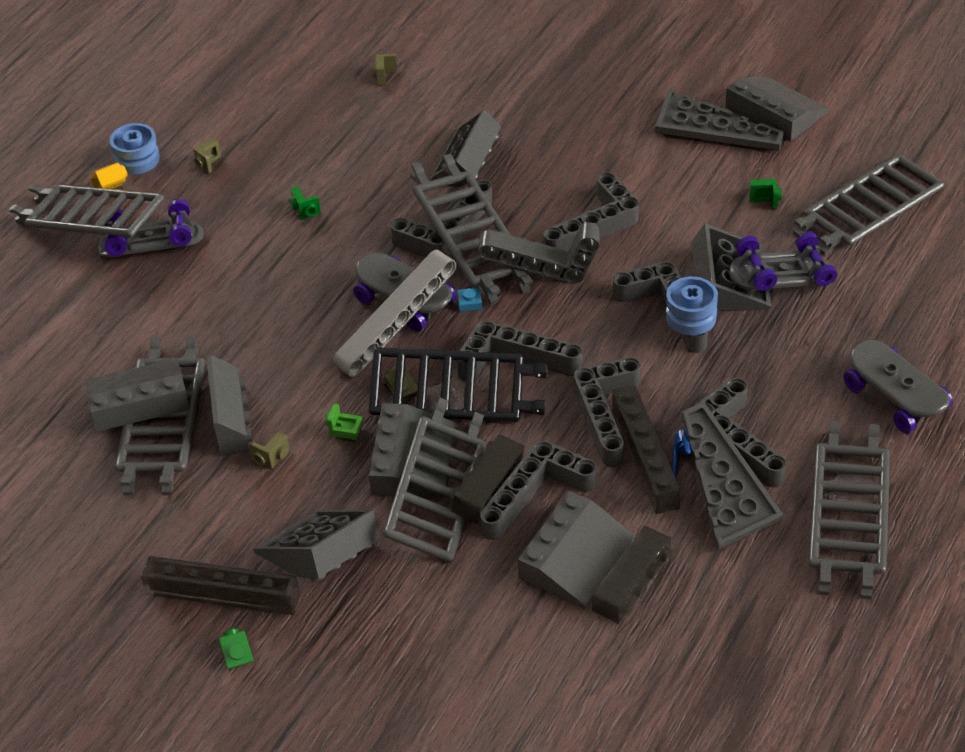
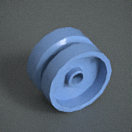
(135, 148)
(691, 305)

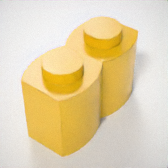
(109, 176)

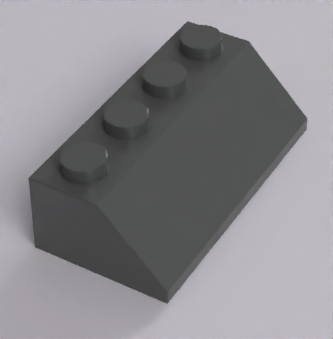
(470, 145)
(228, 407)

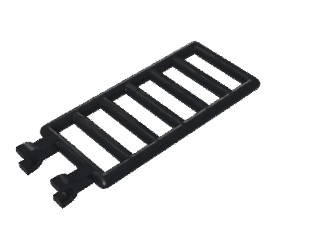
(520, 369)

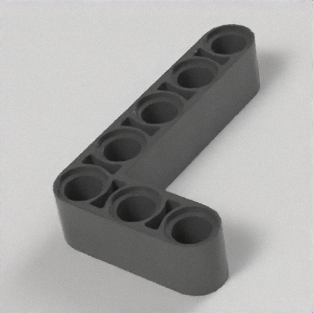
(618, 213)
(424, 239)
(540, 258)
(652, 281)
(535, 348)
(590, 387)
(762, 459)
(539, 463)

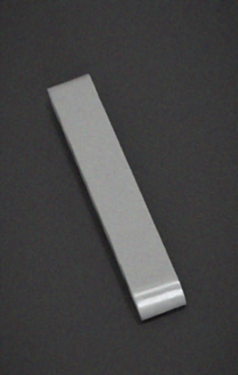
(394, 313)

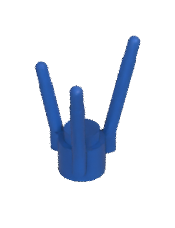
(681, 446)

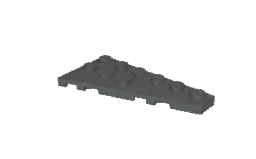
(709, 122)
(731, 490)

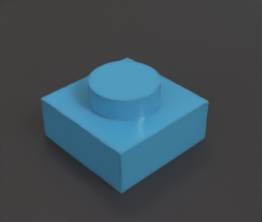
(469, 299)

